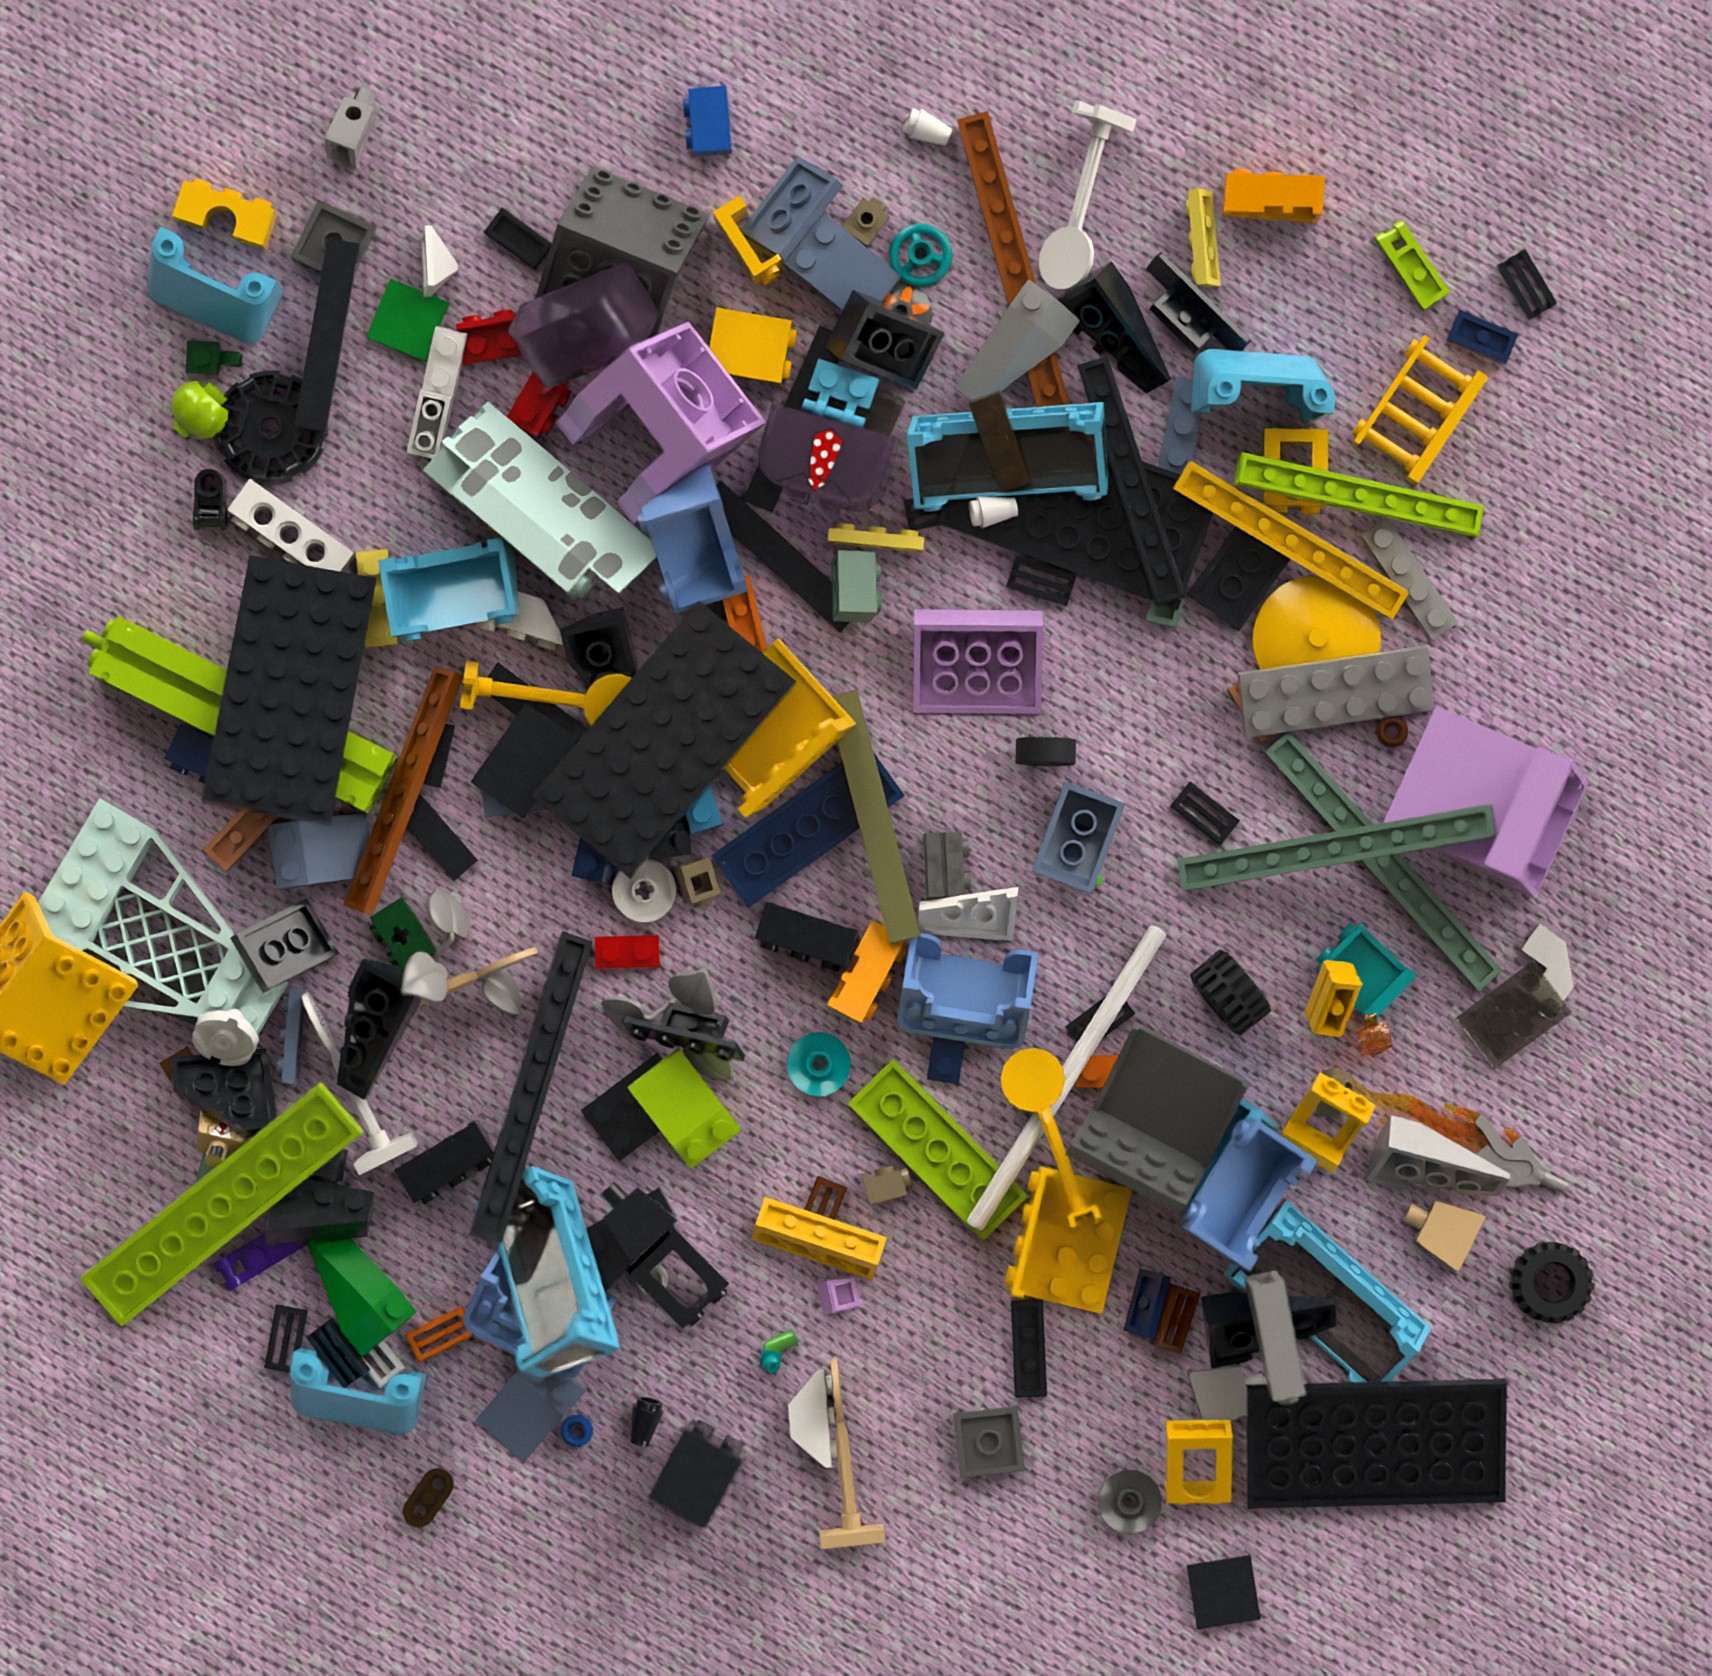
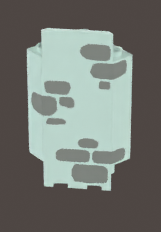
(539, 505)

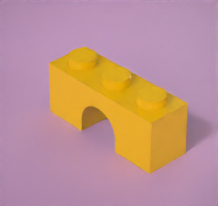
(199, 202)

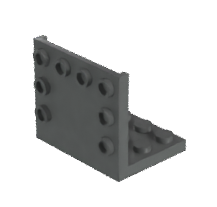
(620, 223)
(1158, 1119)

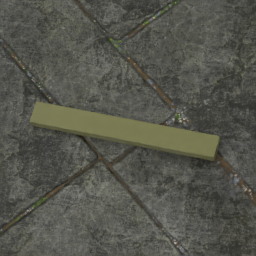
(876, 825)

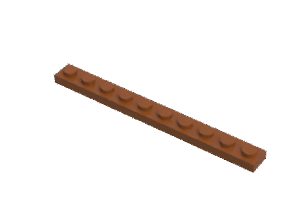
(1006, 239)

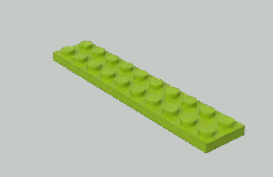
(221, 1204)

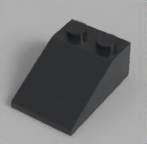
(884, 340)

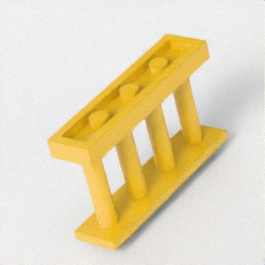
(1432, 438)

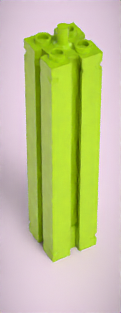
(193, 693)

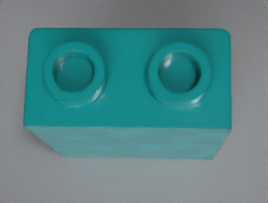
(1377, 968)

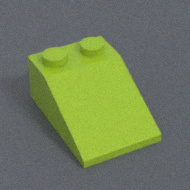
(684, 1108)

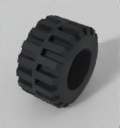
(1230, 992)
(1523, 1282)

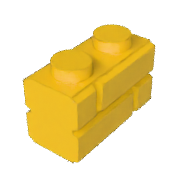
(1333, 998)

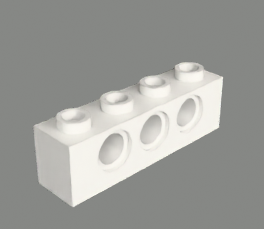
(255, 498)

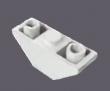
(532, 621)
(811, 1418)

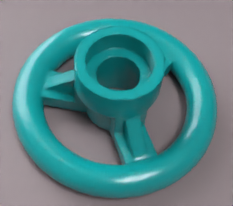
(917, 243)

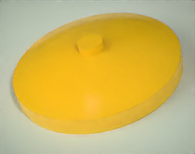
(1312, 623)

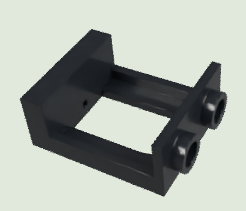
(714, 1281)

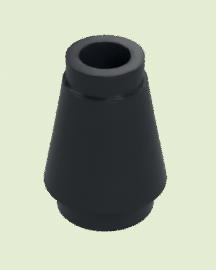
(645, 1419)

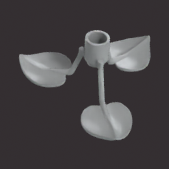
(428, 979)
(693, 991)

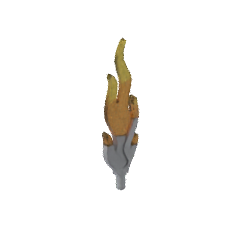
(1476, 1137)

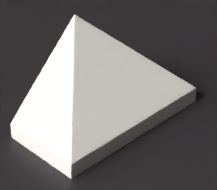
(436, 262)

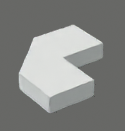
(1552, 954)

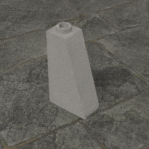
(1275, 1336)

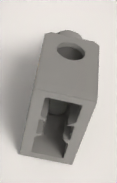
(351, 128)
(1221, 1391)

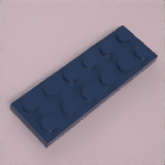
(795, 834)

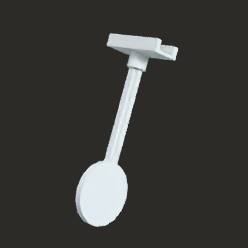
(1069, 251)
(382, 1147)

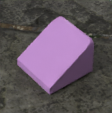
(838, 1295)

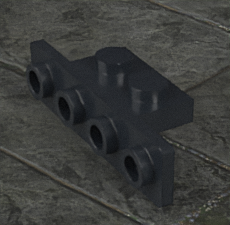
(1190, 312)
(687, 1029)

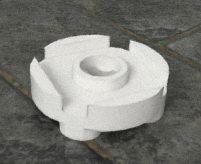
(659, 901)
(230, 1024)

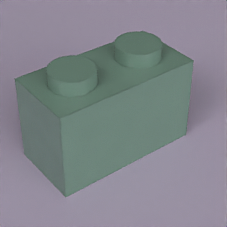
(855, 586)

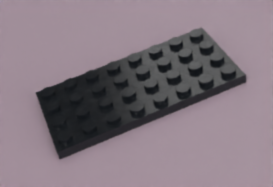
(1093, 534)
(289, 690)
(664, 739)
(1378, 1444)

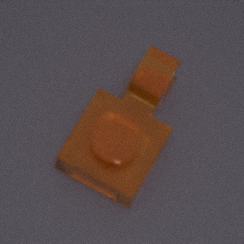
(1374, 1037)

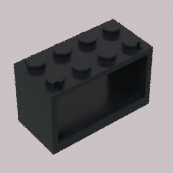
(698, 1473)

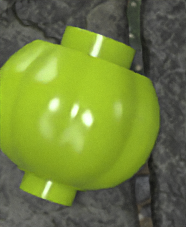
(198, 410)

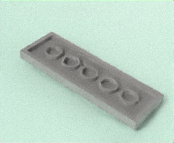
(1336, 691)

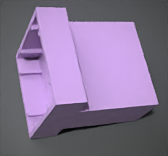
(1474, 766)

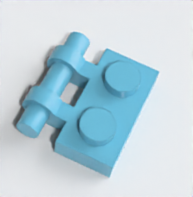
(843, 385)

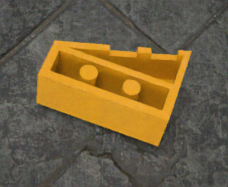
(1273, 196)
(867, 974)

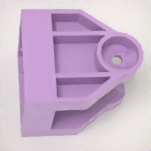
(679, 397)

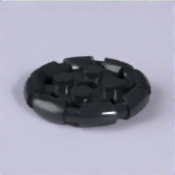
(263, 446)

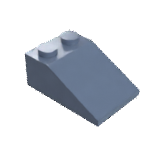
(836, 263)
(1078, 837)
(316, 852)
(529, 1410)

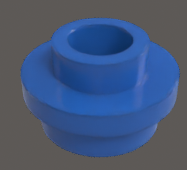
(566, 1430)

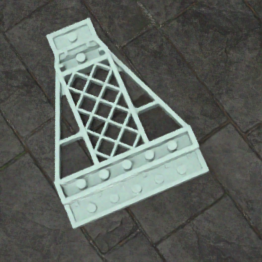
(92, 885)

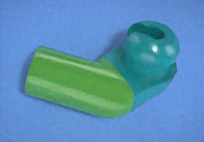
(773, 1350)

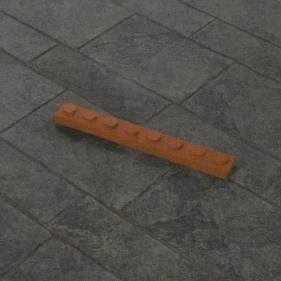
(403, 790)

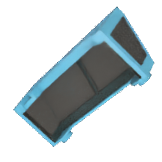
(1059, 444)
(554, 1278)
(1373, 1328)

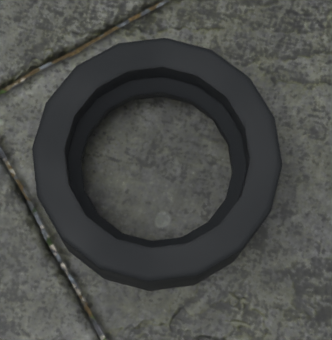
(1045, 751)

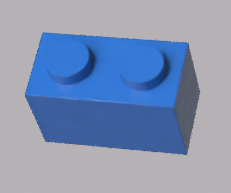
(709, 121)

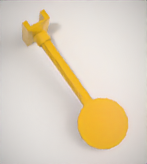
(593, 702)
(1034, 1083)

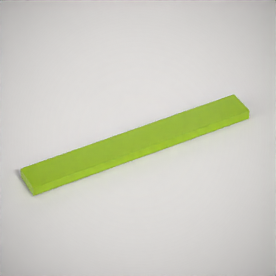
(1358, 494)

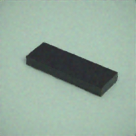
(440, 839)
(1028, 1348)

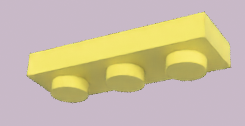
(1203, 238)
(876, 538)
(378, 628)

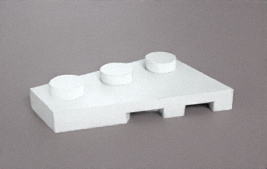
(971, 915)

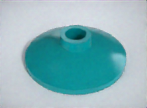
(801, 1067)

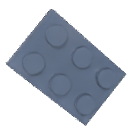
(791, 208)

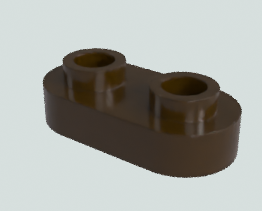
(428, 1497)

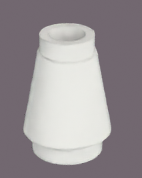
(925, 127)
(991, 510)

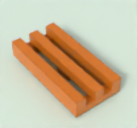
(416, 1346)

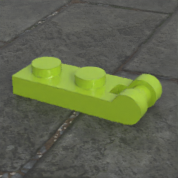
(1412, 266)

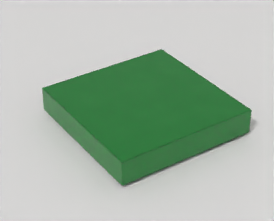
(407, 320)

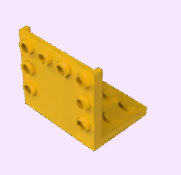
(790, 738)
(52, 994)
(1063, 1264)

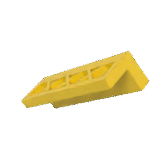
(818, 1238)

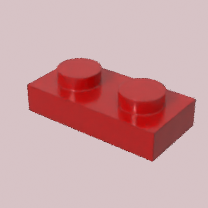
(627, 952)

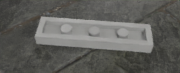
(1405, 571)

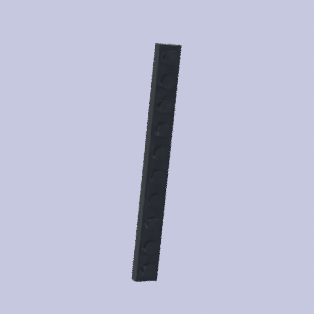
(530, 1088)

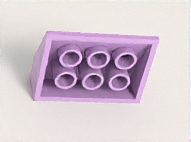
(977, 661)

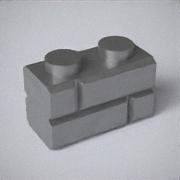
(944, 864)

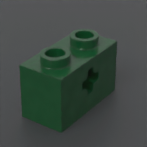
(401, 916)

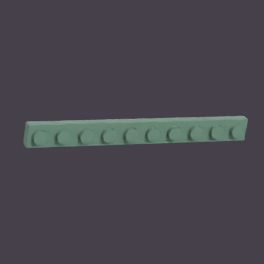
(1337, 847)
(1390, 870)

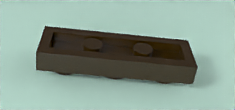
(1000, 441)

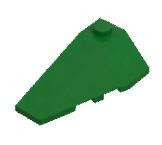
(360, 1293)

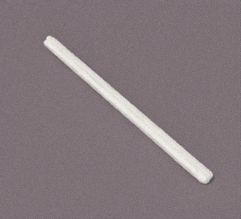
(1072, 1068)

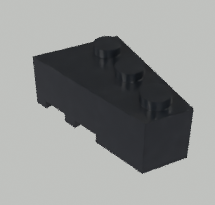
(805, 936)
(446, 1163)
(319, 1212)
(608, 1253)

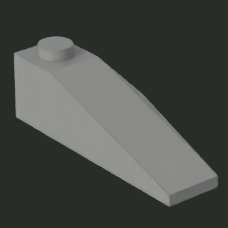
(1023, 337)
(1420, 1155)

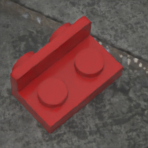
(488, 337)
(536, 406)

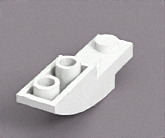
(437, 392)

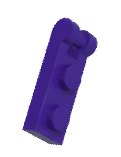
(254, 1258)

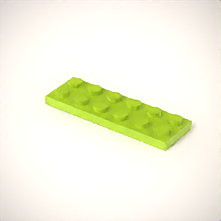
(932, 1144)

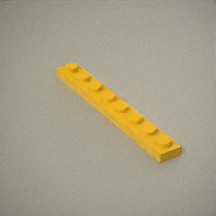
(1291, 539)

